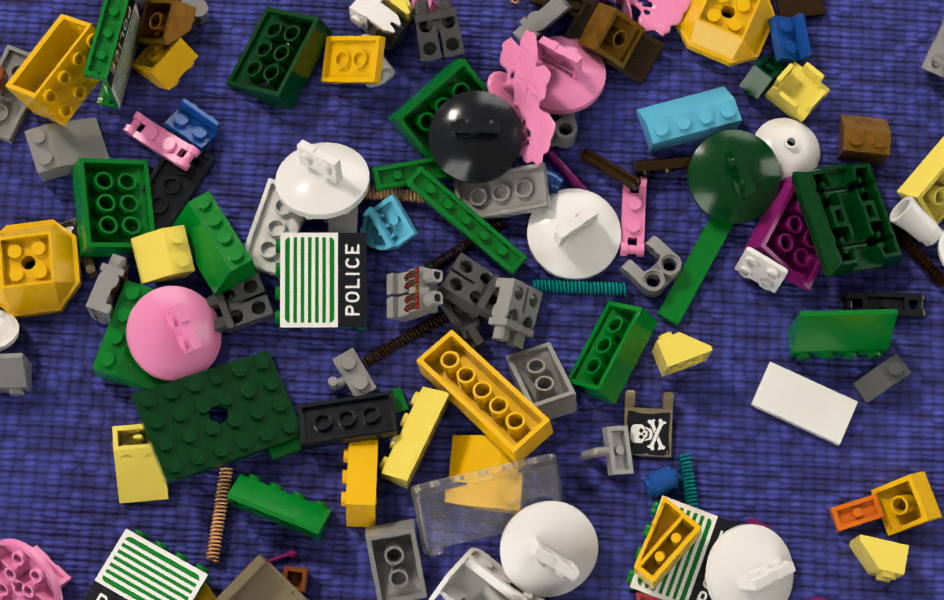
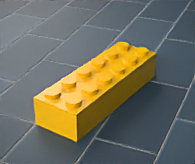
(485, 396)

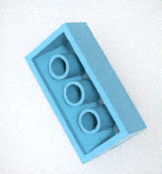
(688, 118)

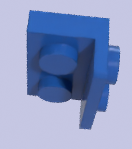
(790, 38)
(193, 125)

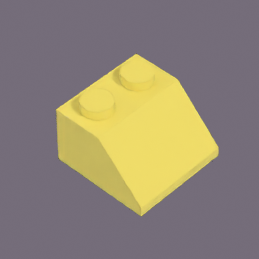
(163, 255)
(678, 352)
(880, 557)

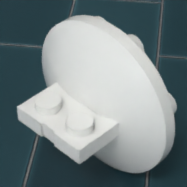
(322, 180)
(575, 235)
(548, 548)
(749, 565)

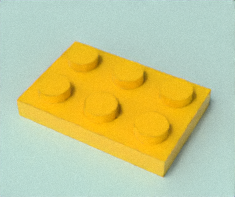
(353, 59)

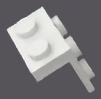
(761, 269)

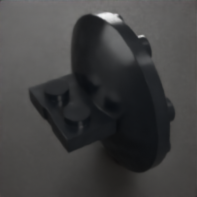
(475, 137)

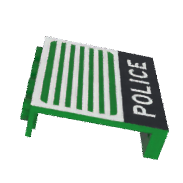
(113, 50)
(322, 280)
(146, 572)
(687, 577)

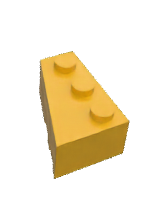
(361, 483)
(666, 543)

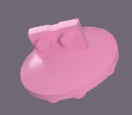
(575, 75)
(173, 333)
(29, 573)

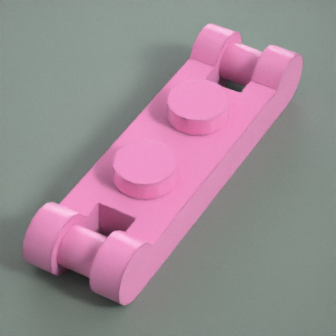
(161, 141)
(633, 219)

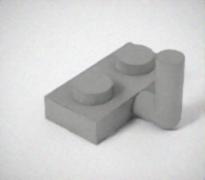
(352, 374)
(616, 450)

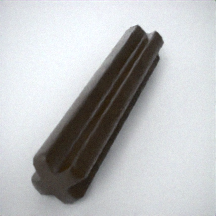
(610, 169)

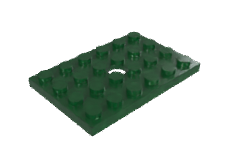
(187, 439)

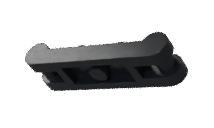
(887, 300)

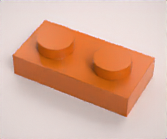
(856, 512)

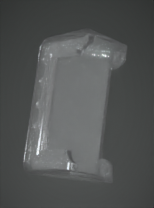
(481, 501)

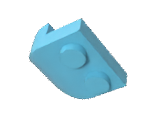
(387, 225)

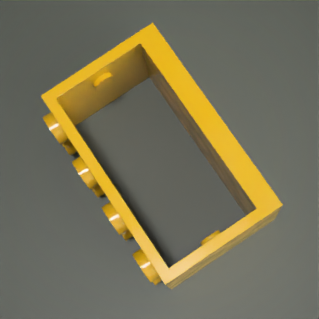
(52, 74)

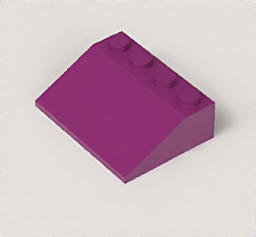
(786, 239)

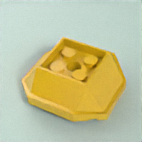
(722, 38)
(52, 279)

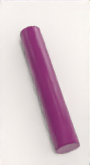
(565, 171)

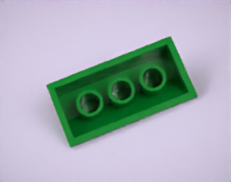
(215, 245)
(612, 351)
(279, 506)

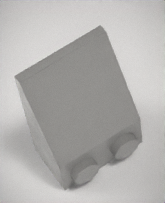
(58, 147)
(543, 380)
(396, 561)

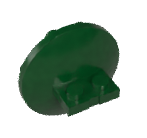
(733, 176)

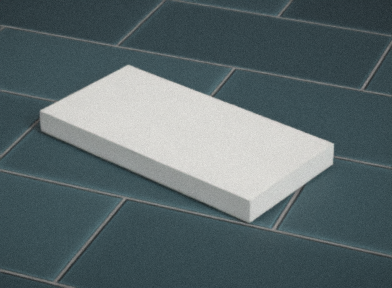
(268, 223)
(804, 403)

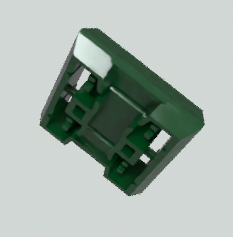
(845, 219)

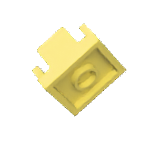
(798, 90)

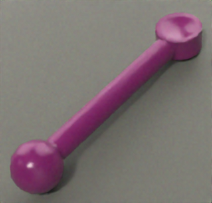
(291, 554)

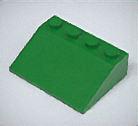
(416, 114)
(111, 204)
(841, 334)
(114, 357)

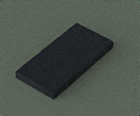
(176, 187)
(347, 420)

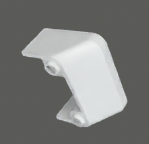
(479, 578)

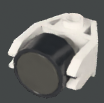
(380, 21)

